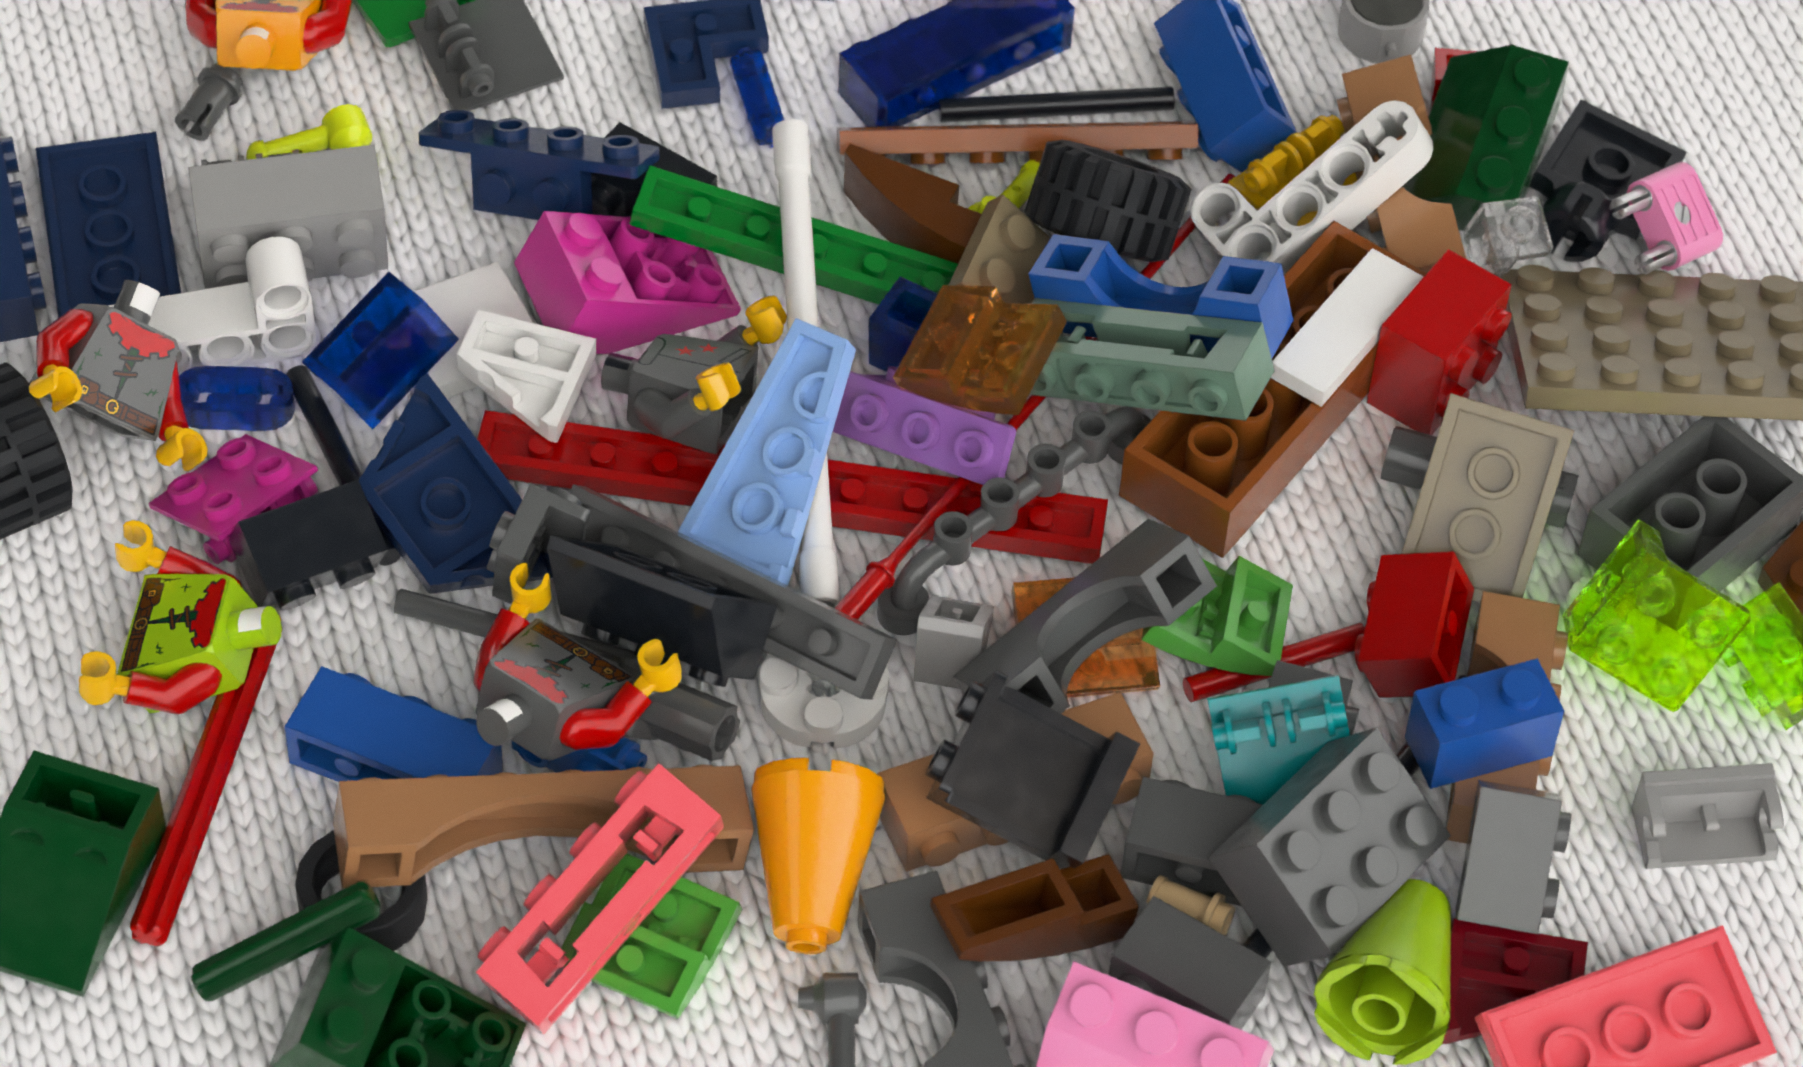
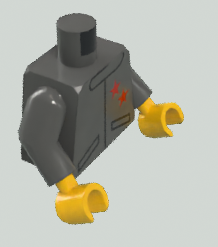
(692, 385)

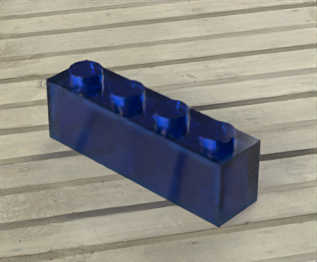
(949, 55)

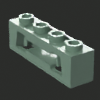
(1151, 364)

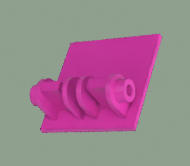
(233, 486)

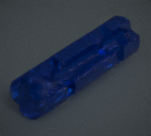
(757, 94)

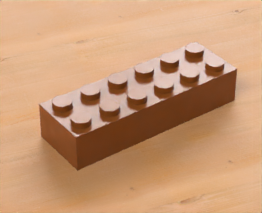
(1223, 473)

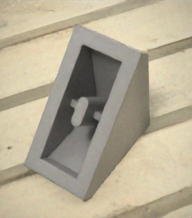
(949, 638)

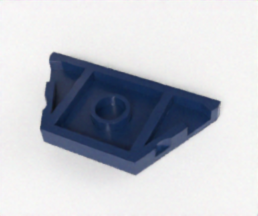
(440, 495)

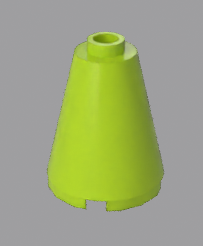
(1392, 979)

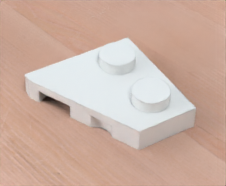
(527, 368)

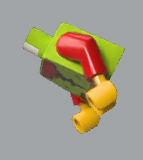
(186, 633)

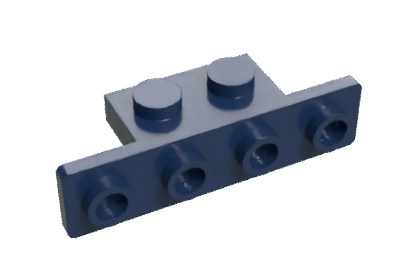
(532, 168)

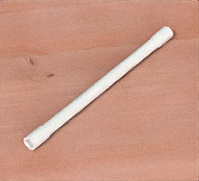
(793, 169)

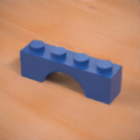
(1096, 274)

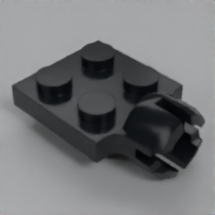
(1590, 167)

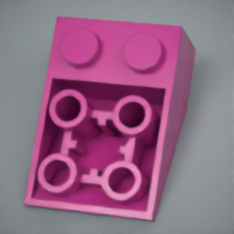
(619, 280)

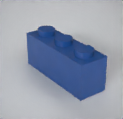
(1223, 80)
(361, 732)

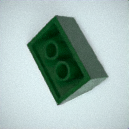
(1489, 127)

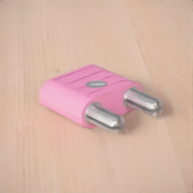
(1671, 217)

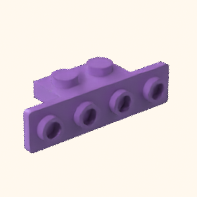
(924, 429)

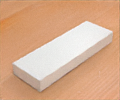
(1344, 328)

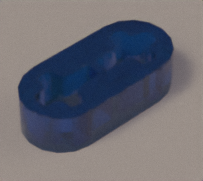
(236, 398)

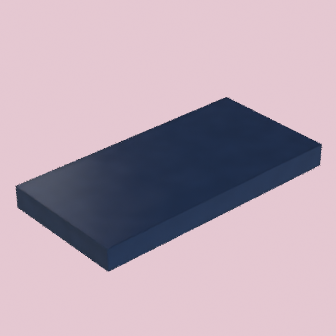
(106, 219)

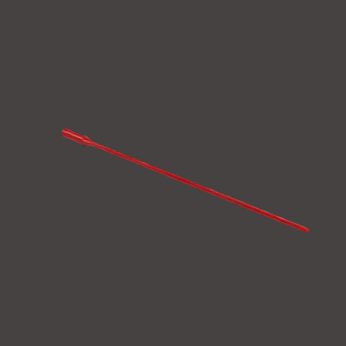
(881, 574)

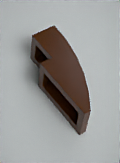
(908, 204)
(1038, 911)

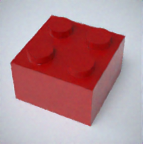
(1439, 342)

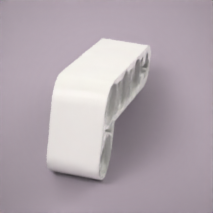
(1319, 190)
(244, 321)

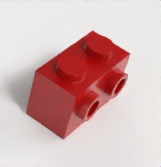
(1414, 623)

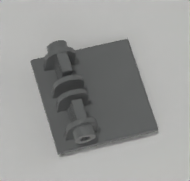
(484, 50)

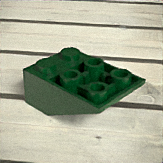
(70, 867)
(387, 1011)

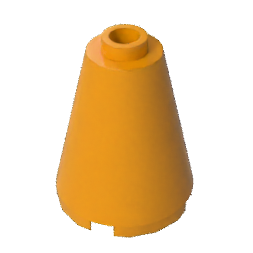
(814, 845)

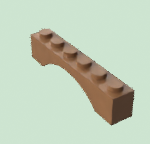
(405, 827)

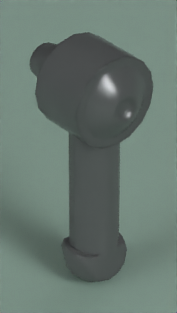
(839, 1002)

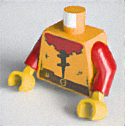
(267, 31)

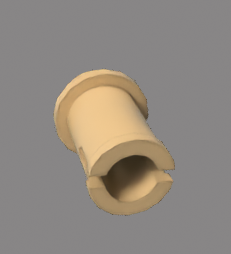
(1207, 910)

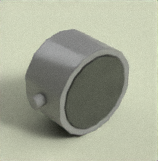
(1382, 27)

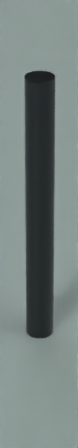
(1056, 104)
(329, 438)

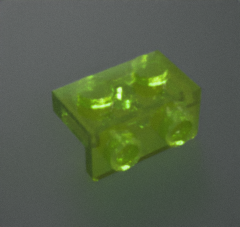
(1772, 656)

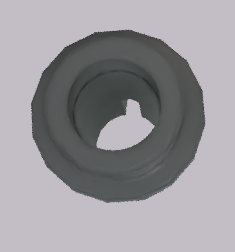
(216, 90)

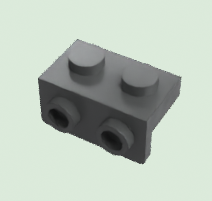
(527, 533)

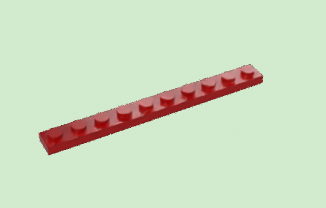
(860, 494)

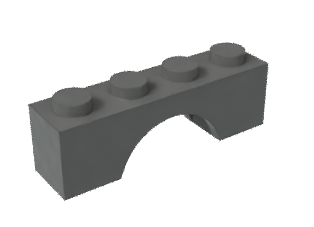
(1133, 586)
(913, 951)

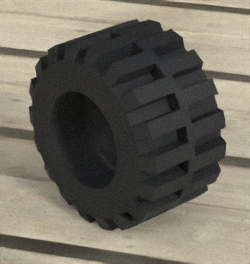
(1108, 199)
(32, 463)

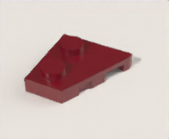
(1501, 966)

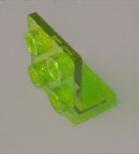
(1652, 621)

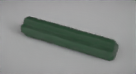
(285, 941)

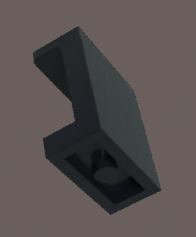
(1029, 772)

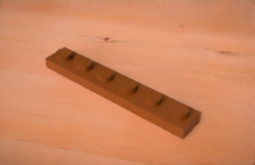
(990, 142)

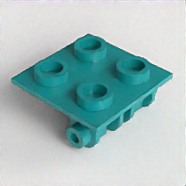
(1274, 732)

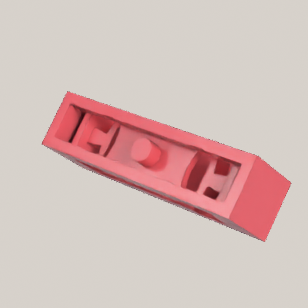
(596, 853)

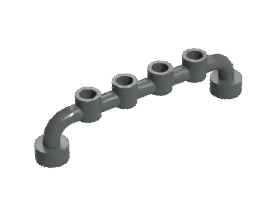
(954, 533)

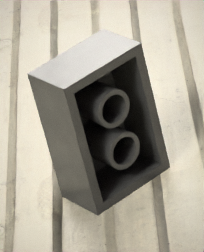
(1712, 499)
(1330, 847)

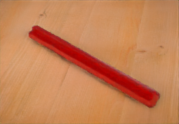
(196, 805)

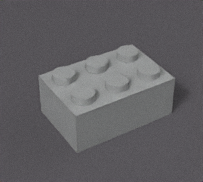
(317, 198)

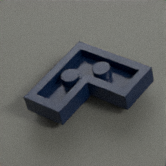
(689, 38)

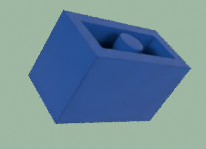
(1483, 723)

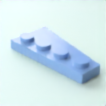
(772, 463)

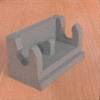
(1708, 815)

